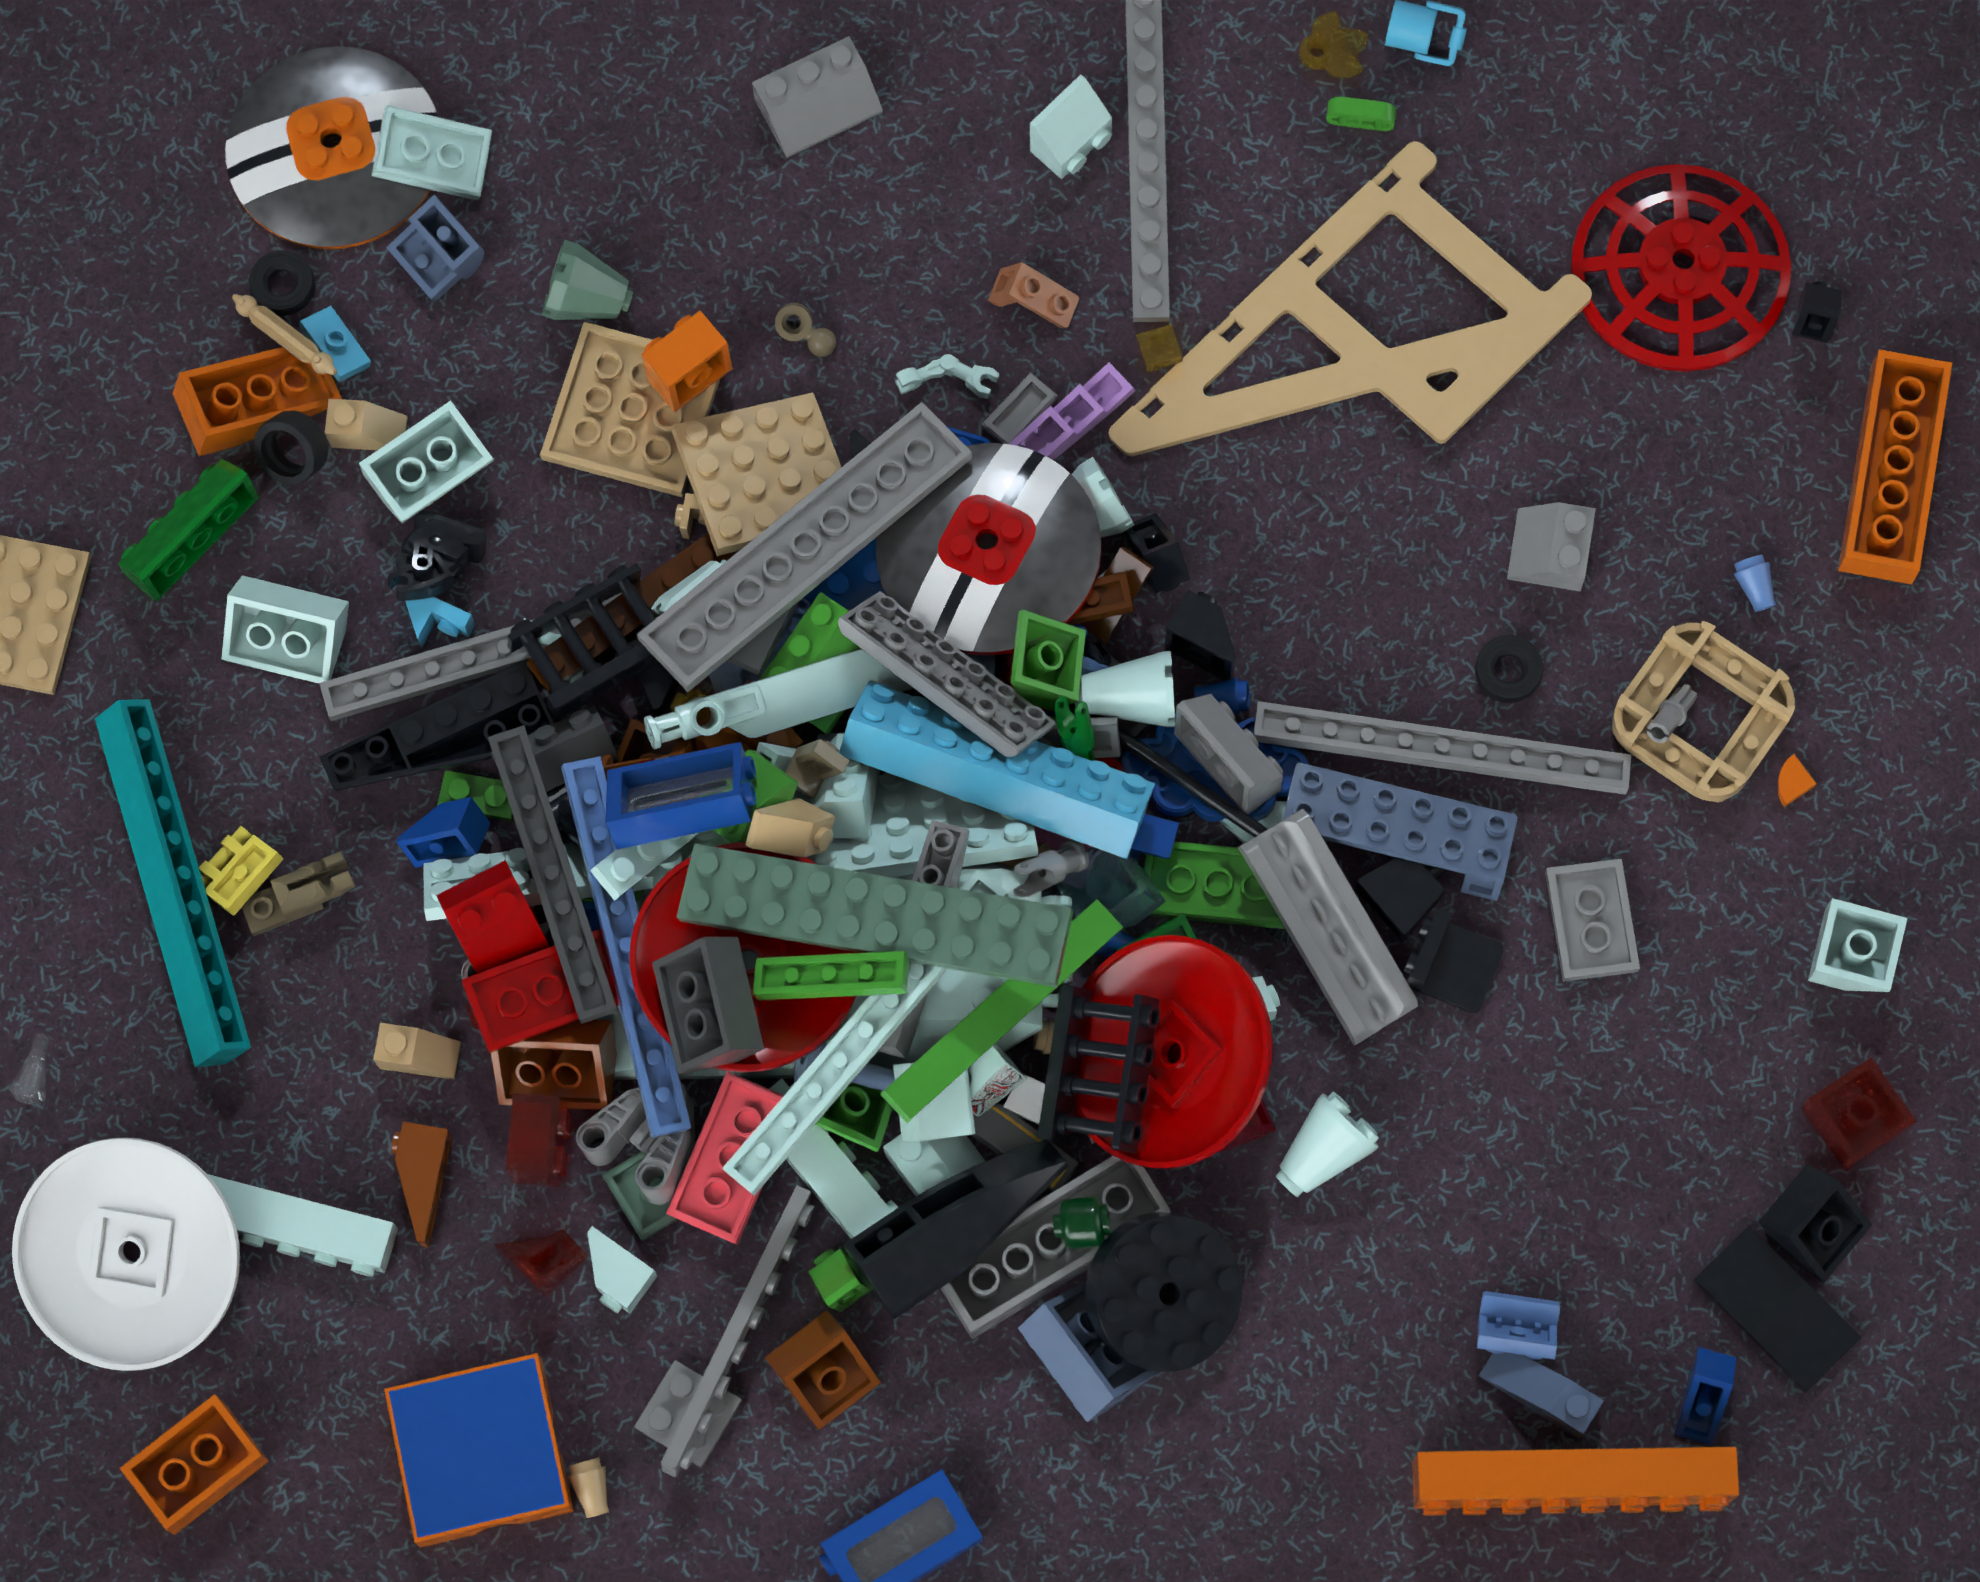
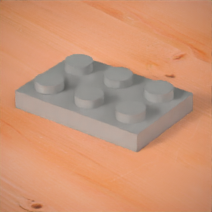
(1592, 920)

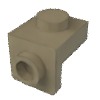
(814, 764)

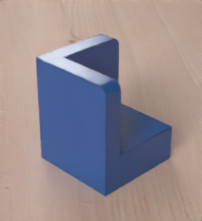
(1155, 837)

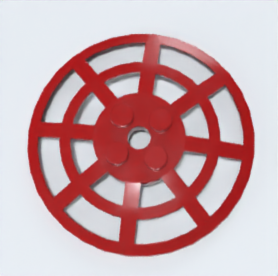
(1679, 285)

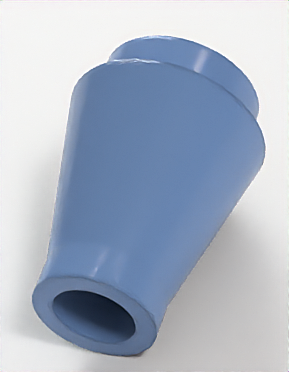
(1756, 581)

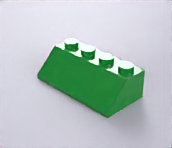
(188, 529)

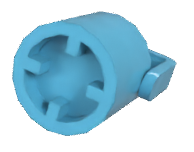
(1413, 27)

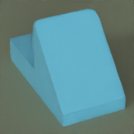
(450, 619)

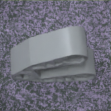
(626, 1122)

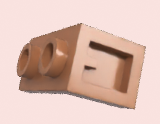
(1035, 292)

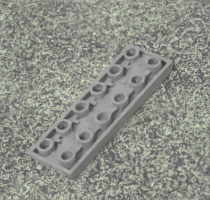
(945, 675)
(1329, 926)

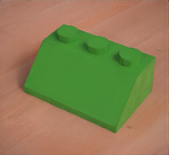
(812, 641)

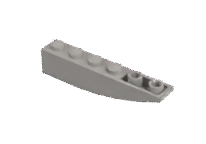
(938, 865)

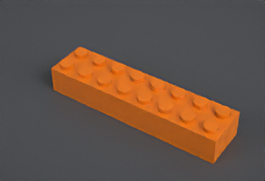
(1575, 1478)

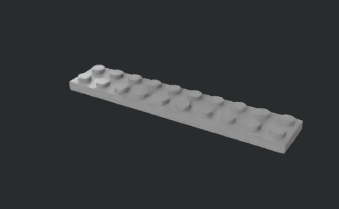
(804, 546)

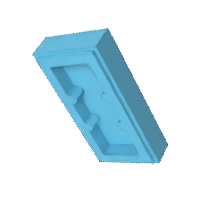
(335, 339)

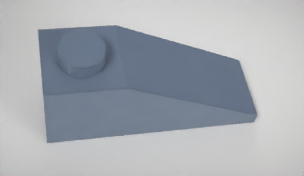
(1543, 1391)

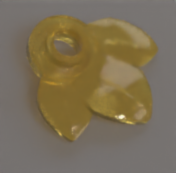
(1338, 47)

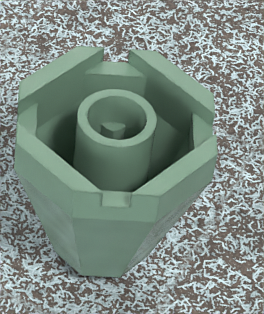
(584, 287)

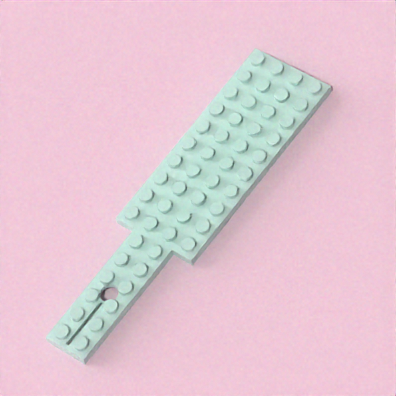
(892, 849)

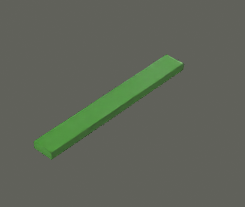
(994, 1019)

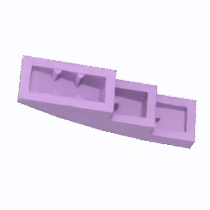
(1076, 414)

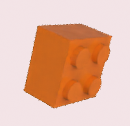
(686, 360)

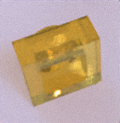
(1159, 348)

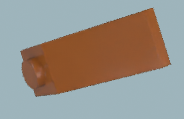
(421, 1164)

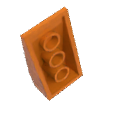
(235, 397)

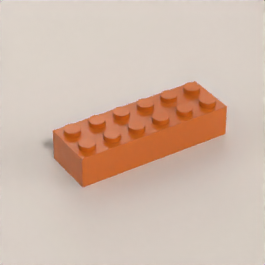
(1895, 467)

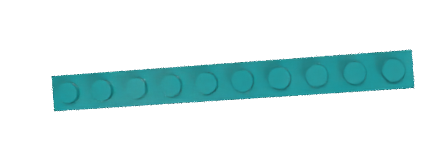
(172, 883)

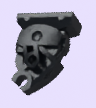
(435, 554)

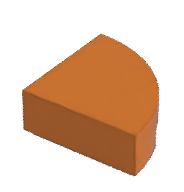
(1793, 781)

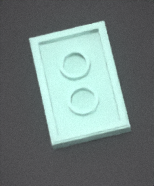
(431, 152)

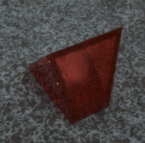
(545, 1259)

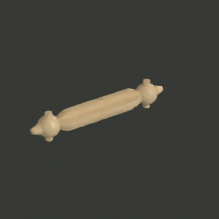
(284, 334)

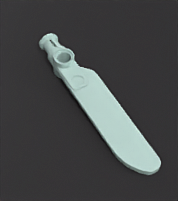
(777, 700)

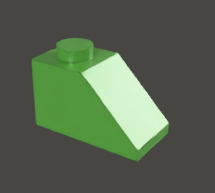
(837, 1280)

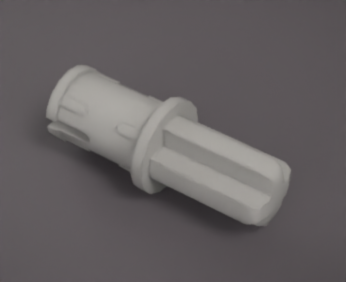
(1671, 714)

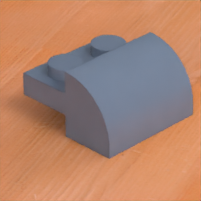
(436, 249)

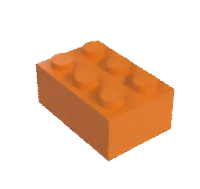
(194, 1464)

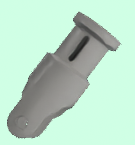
(1051, 867)

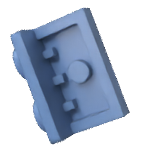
(1518, 1325)

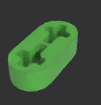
(1361, 113)

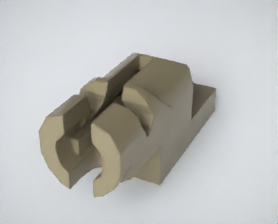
(298, 894)

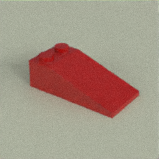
(492, 918)

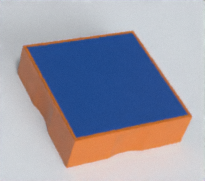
(478, 1450)

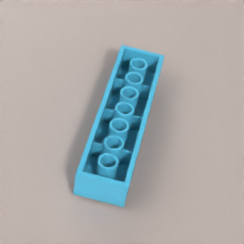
(1037, 786)

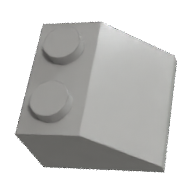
(1552, 545)

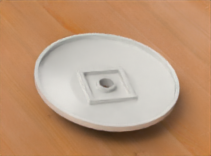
(74, 1260)

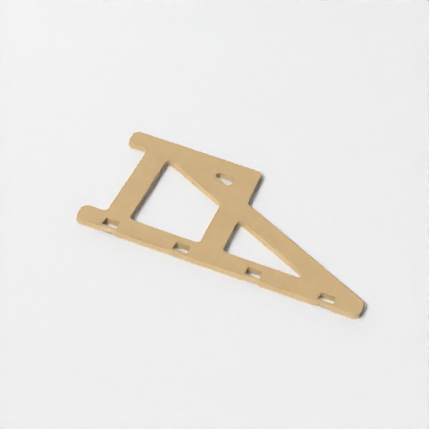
(1480, 355)

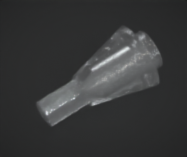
(30, 1080)

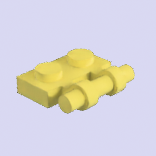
(246, 871)

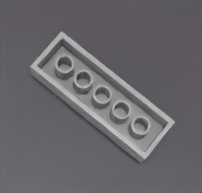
(1028, 1258)

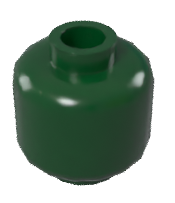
(1082, 1222)

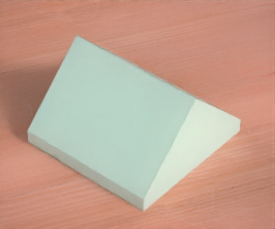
(943, 1117)

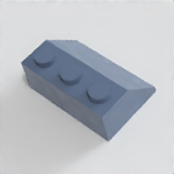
(1078, 1358)

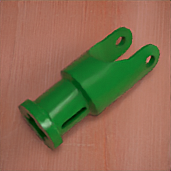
(1075, 731)

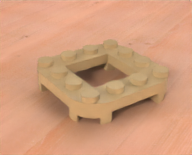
(1733, 668)

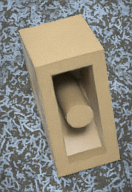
(362, 424)
(791, 829)
(416, 1051)

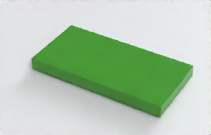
(1210, 886)

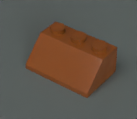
(563, 1062)

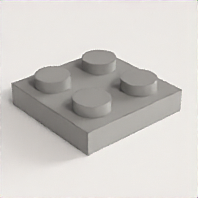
(669, 1405)

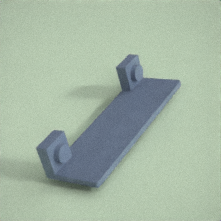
(1407, 825)

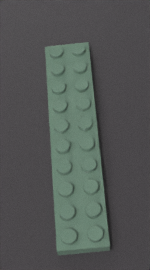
(875, 914)

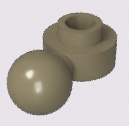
(820, 340)

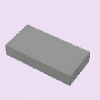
(1019, 409)

